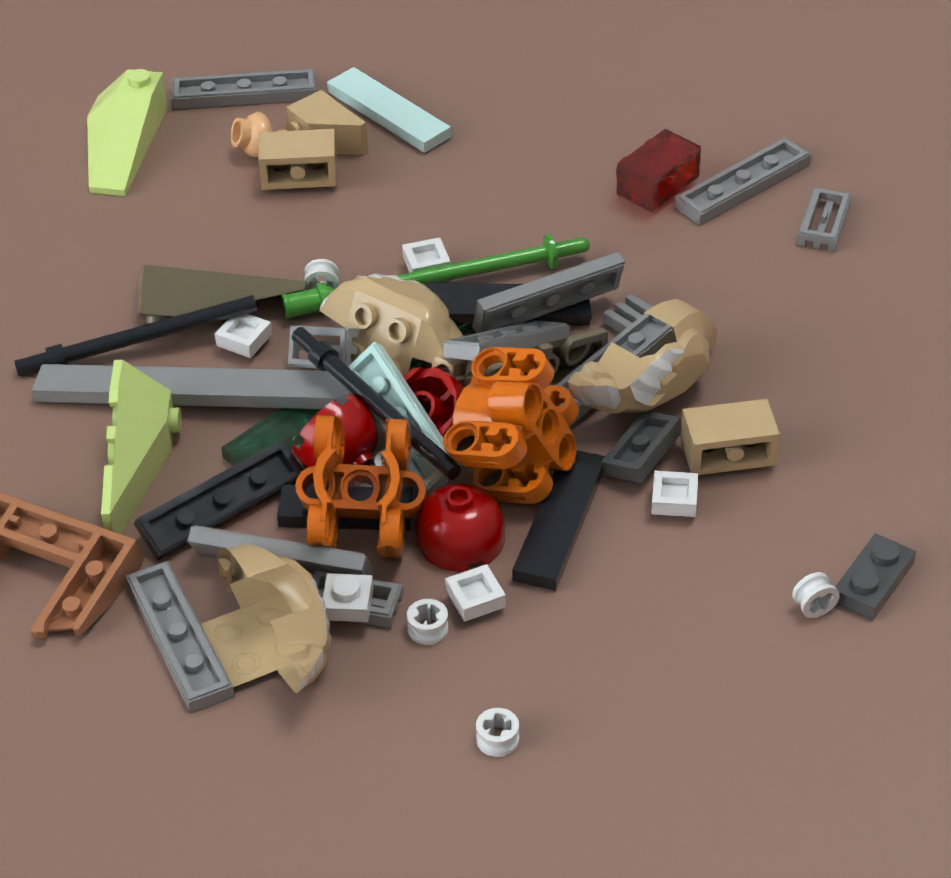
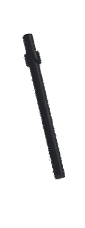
(63, 355)
(327, 359)

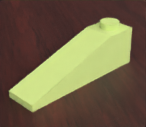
(123, 129)
(136, 442)

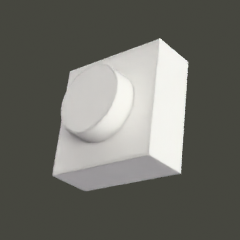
(425, 255)
(243, 334)
(674, 493)
(475, 592)
(348, 597)

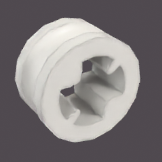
(324, 268)
(815, 595)
(430, 610)
(497, 745)

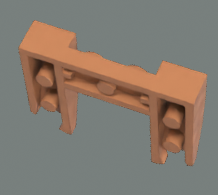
(94, 555)

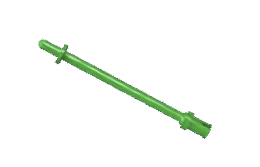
(310, 300)

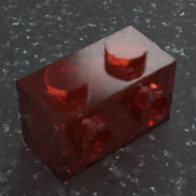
(658, 170)

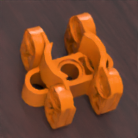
(514, 425)
(341, 478)

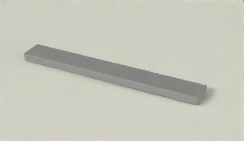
(197, 386)

